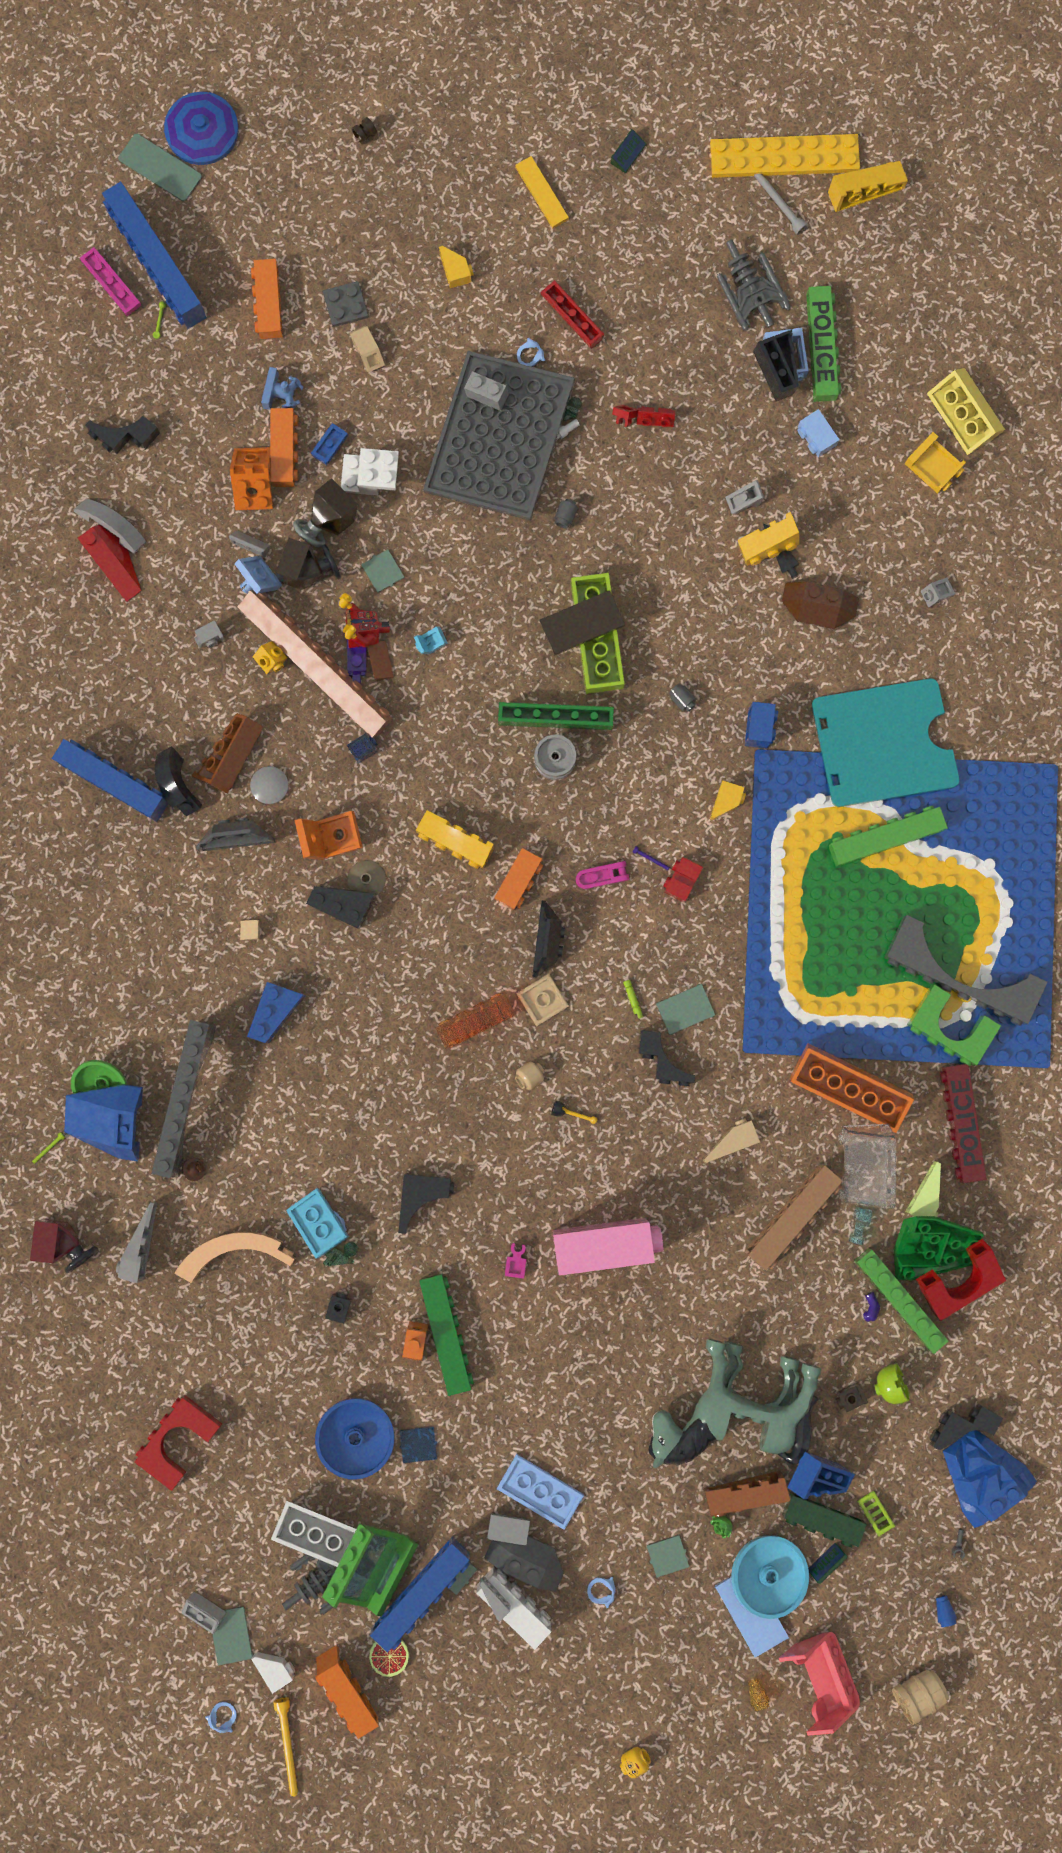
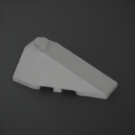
(135, 1258)

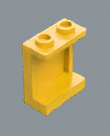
(934, 464)

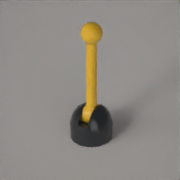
(559, 1110)

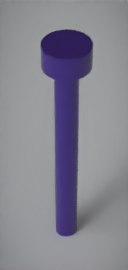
(636, 850)

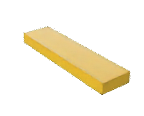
(541, 192)

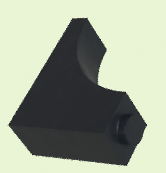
(418, 1191)

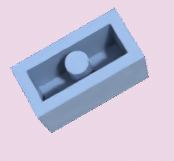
(817, 433)

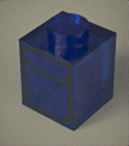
(362, 747)

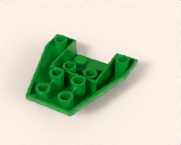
(932, 1244)

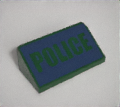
(628, 151)
(827, 1563)

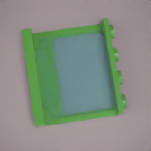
(370, 1569)

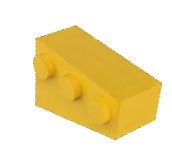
(770, 541)

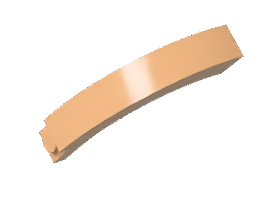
(201, 1256)

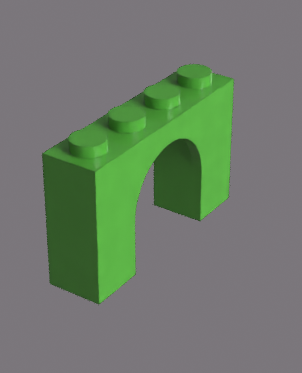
(926, 1022)

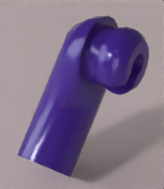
(874, 1307)

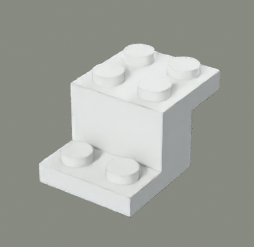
(370, 471)

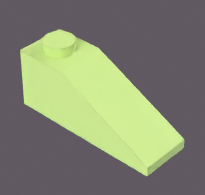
(927, 1196)

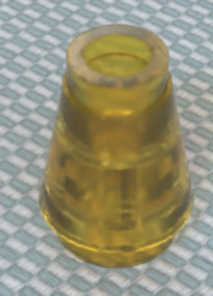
(758, 1696)

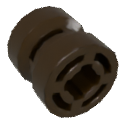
(364, 130)

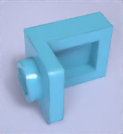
(430, 641)

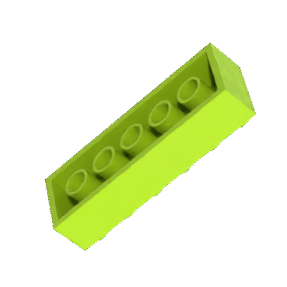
(601, 655)

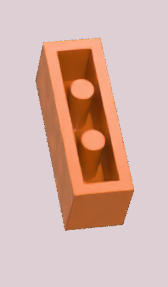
(519, 879)

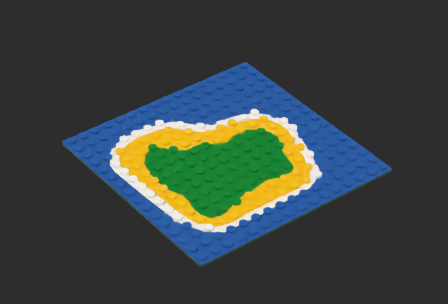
(825, 928)

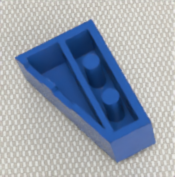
(272, 1012)
(819, 1476)

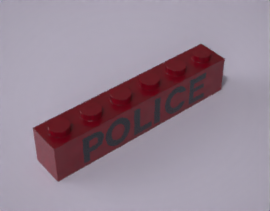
(964, 1123)

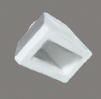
(274, 1670)

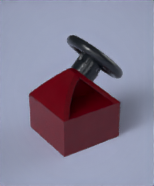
(55, 1241)

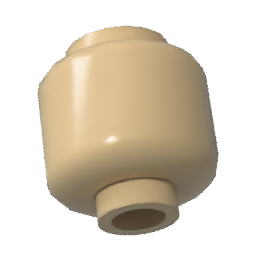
(529, 1075)

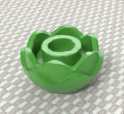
(722, 1526)

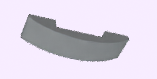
(112, 521)

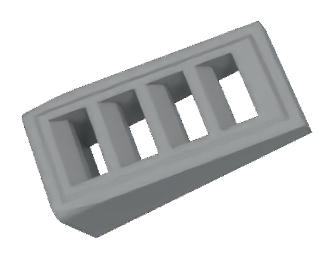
(496, 1601)

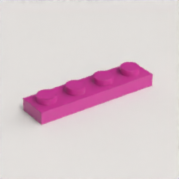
(110, 281)

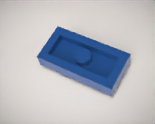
(329, 444)

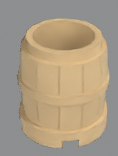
(920, 1695)

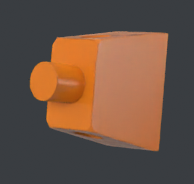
(415, 1341)

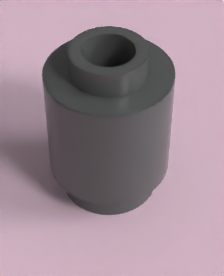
(565, 513)
(682, 697)

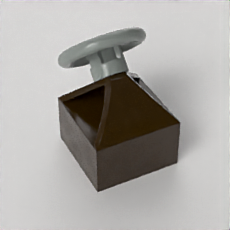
(331, 511)

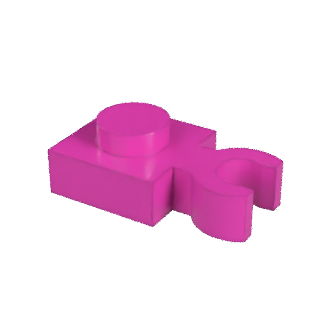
(516, 1265)

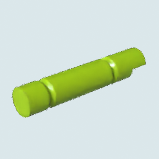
(633, 999)

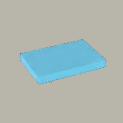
(317, 1223)

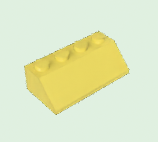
(965, 410)

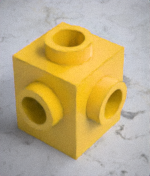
(270, 657)

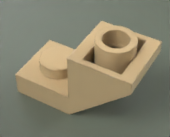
(368, 349)

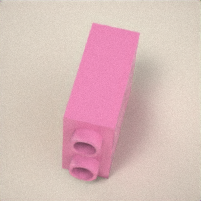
(606, 1246)

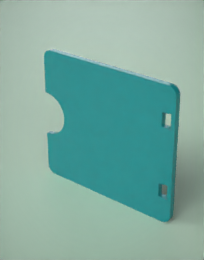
(882, 743)

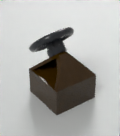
(301, 568)

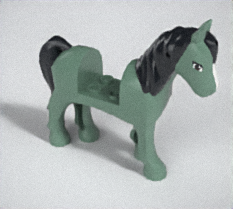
(784, 1420)

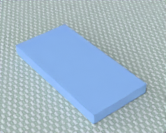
(540, 1491)
(758, 1632)

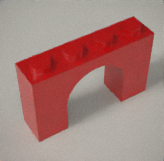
(984, 1278)
(153, 1456)

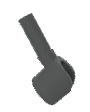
(958, 1547)

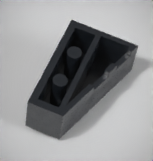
(777, 364)
(343, 904)

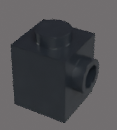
(338, 1307)

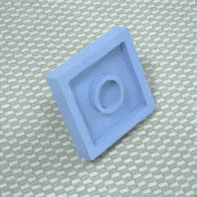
(257, 575)

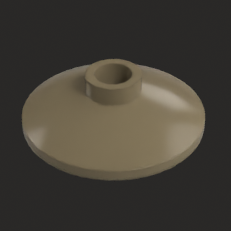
(373, 870)

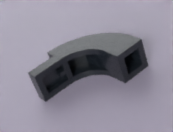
(171, 784)

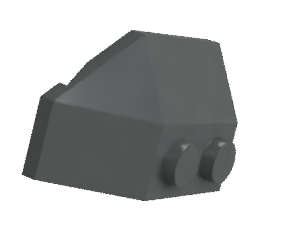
(233, 835)
(531, 1563)

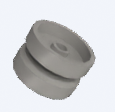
(547, 749)

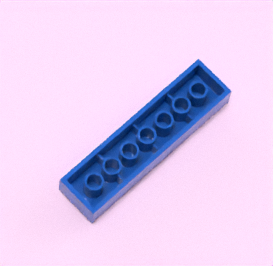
(153, 256)

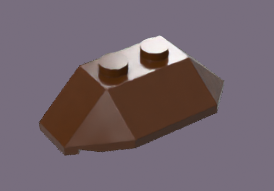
(819, 604)

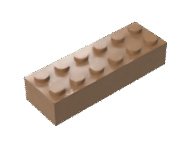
(793, 1217)

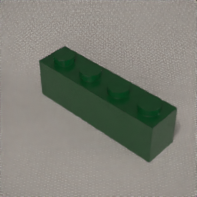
(824, 1520)

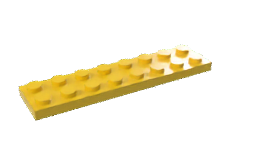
(784, 155)

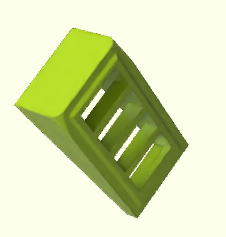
(885, 1528)

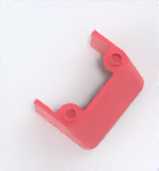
(830, 1680)

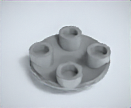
(269, 785)

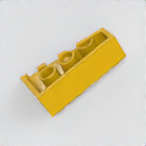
(454, 839)

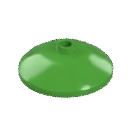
(90, 1075)

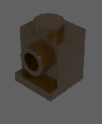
(852, 1390)

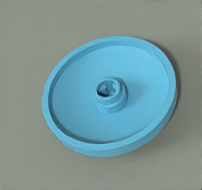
(770, 1576)

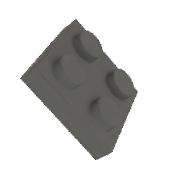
(345, 304)

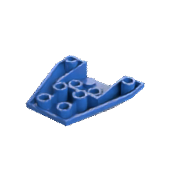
(106, 1119)

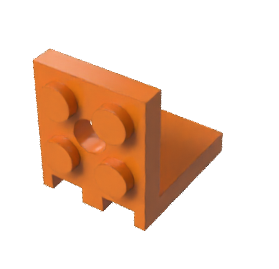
(251, 470)
(319, 837)

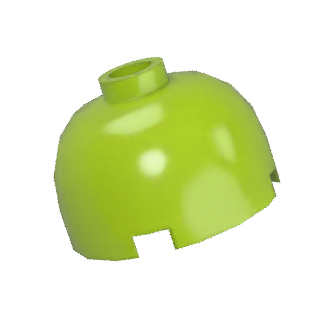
(891, 1385)

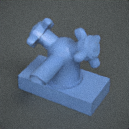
(279, 390)

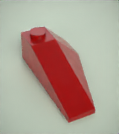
(112, 560)

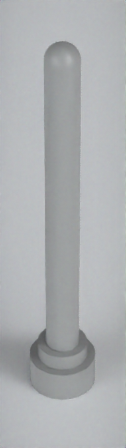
(797, 223)

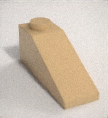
(735, 1139)

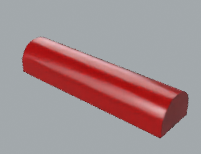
(572, 314)

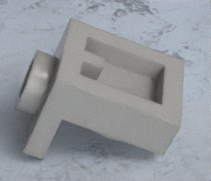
(937, 591)

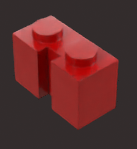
(683, 879)

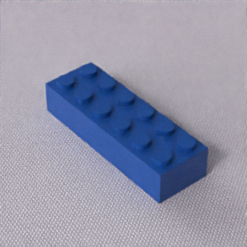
(114, 782)
(419, 1594)

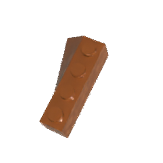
(229, 753)

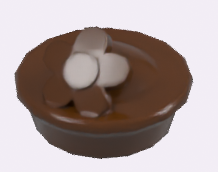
(193, 1169)

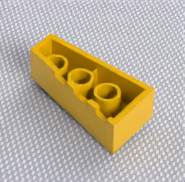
(866, 185)

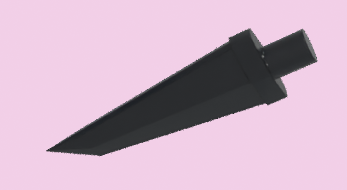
(786, 561)

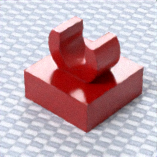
(624, 412)

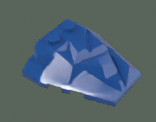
(986, 1477)

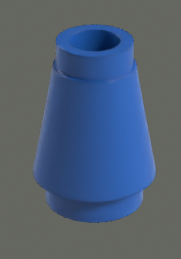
(945, 1612)

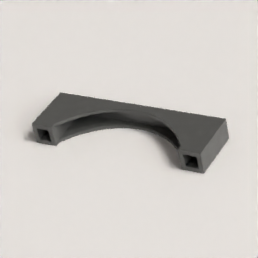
(911, 952)
(170, 1147)

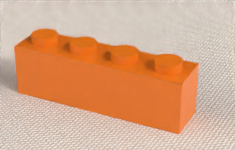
(267, 299)
(283, 447)

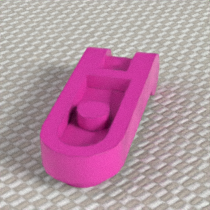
(602, 876)

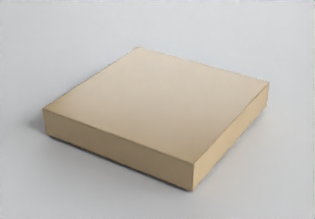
(542, 1000)

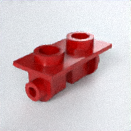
(664, 417)

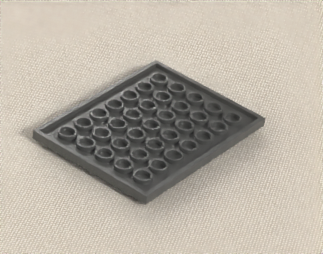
(494, 454)

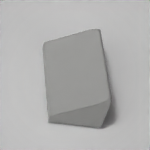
(249, 543)
(203, 1612)

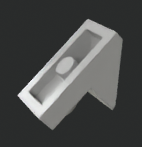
(745, 497)

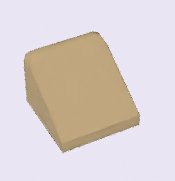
(250, 930)

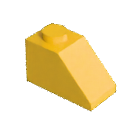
(455, 267)
(727, 799)

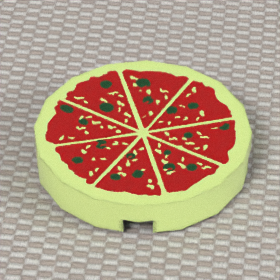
(389, 1663)

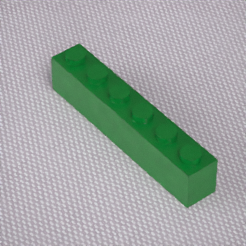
(555, 716)
(445, 1334)

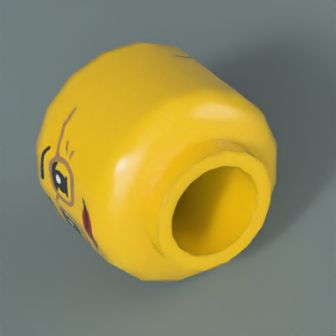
(635, 1762)

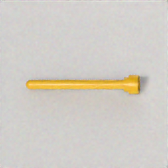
(282, 1709)

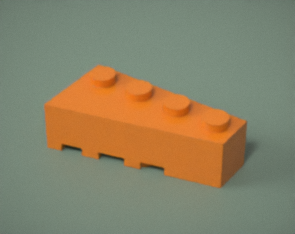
(345, 1693)

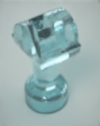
(862, 1219)

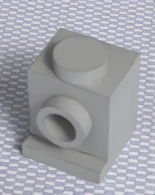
(209, 635)

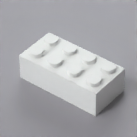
(312, 1534)
(523, 1615)

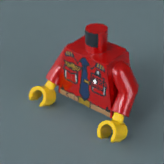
(361, 626)

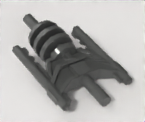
(754, 291)
(312, 1585)

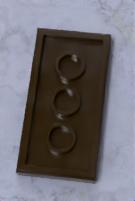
(582, 622)

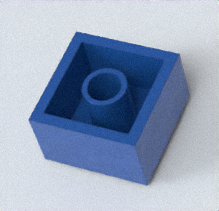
(760, 725)

